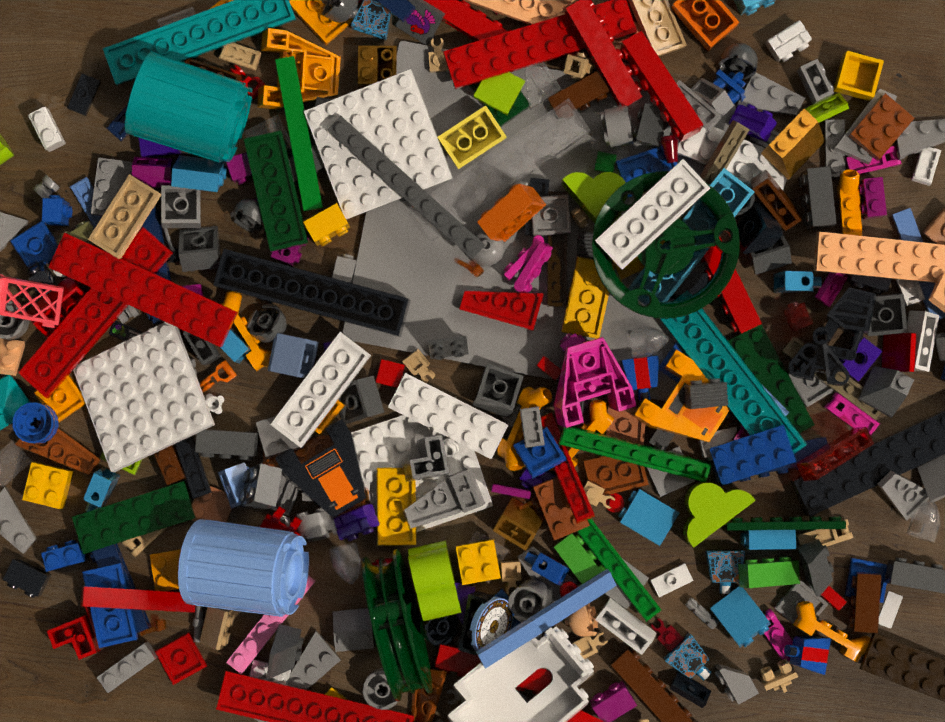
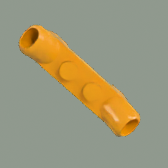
(849, 203)
(258, 356)
(528, 398)
(599, 421)
(808, 623)

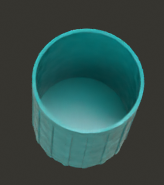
(187, 108)

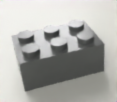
(817, 198)
(227, 444)

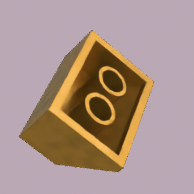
(795, 144)

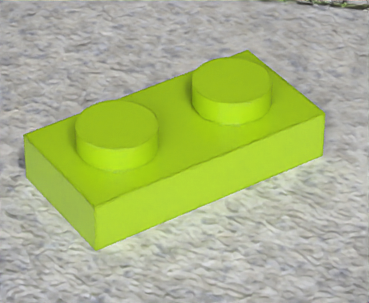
(828, 107)

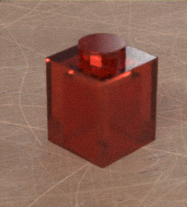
(797, 316)

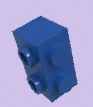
(56, 211)
(64, 556)

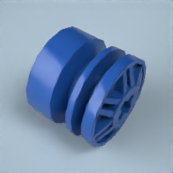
(27, 415)

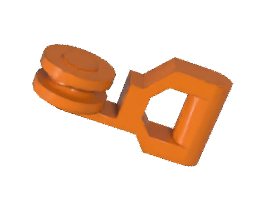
(227, 368)

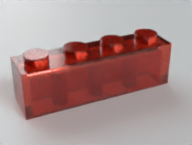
(835, 453)

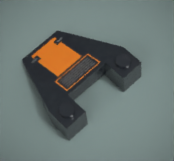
(331, 477)

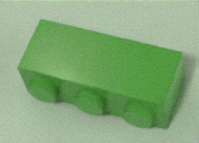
(578, 559)
(768, 572)

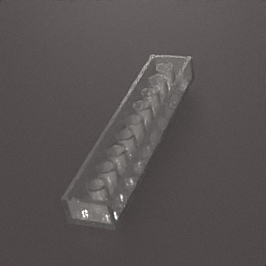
(507, 164)

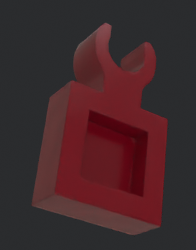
(668, 636)

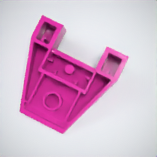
(587, 373)

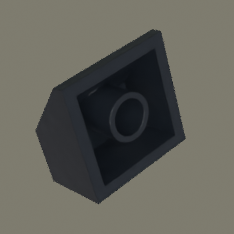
(758, 229)

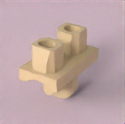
(779, 678)

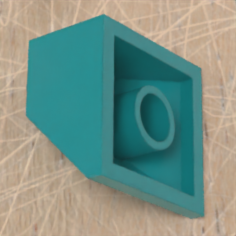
(10, 399)

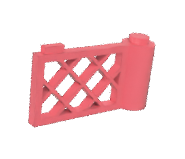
(4, 291)

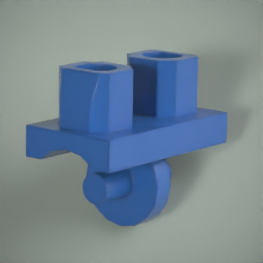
(731, 83)

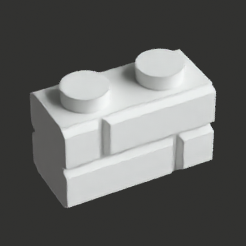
(788, 41)
(47, 129)

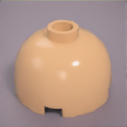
(583, 621)

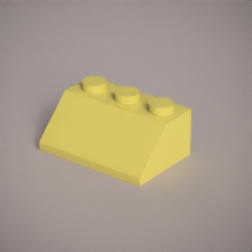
(471, 137)

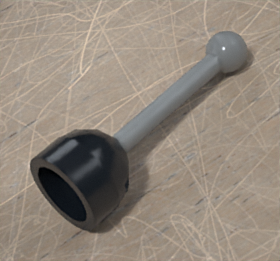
(175, 256)

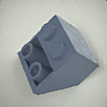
(292, 355)

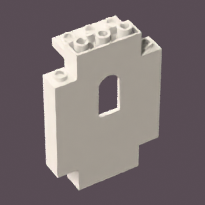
(492, 695)

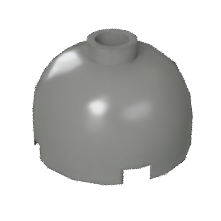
(491, 252)

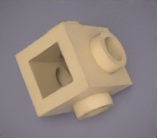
(578, 65)

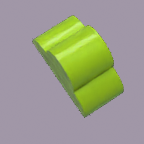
(592, 193)
(711, 509)
(434, 580)

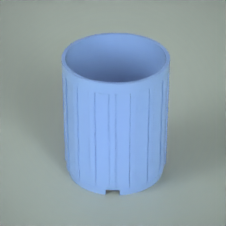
(242, 568)

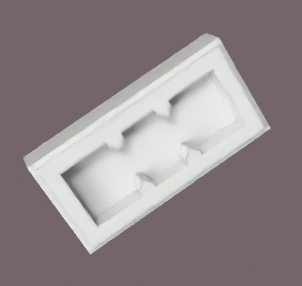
(926, 166)
(671, 580)

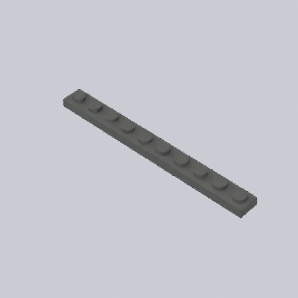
(406, 187)

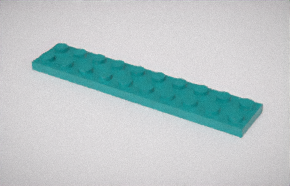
(197, 34)
(719, 360)

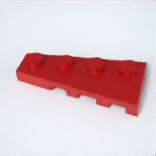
(510, 308)

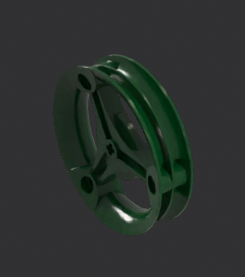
(667, 261)
(396, 625)

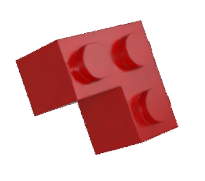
(79, 633)

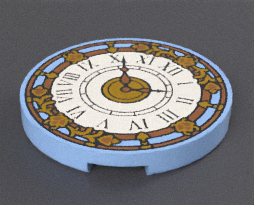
(490, 622)

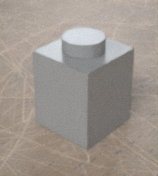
(344, 268)

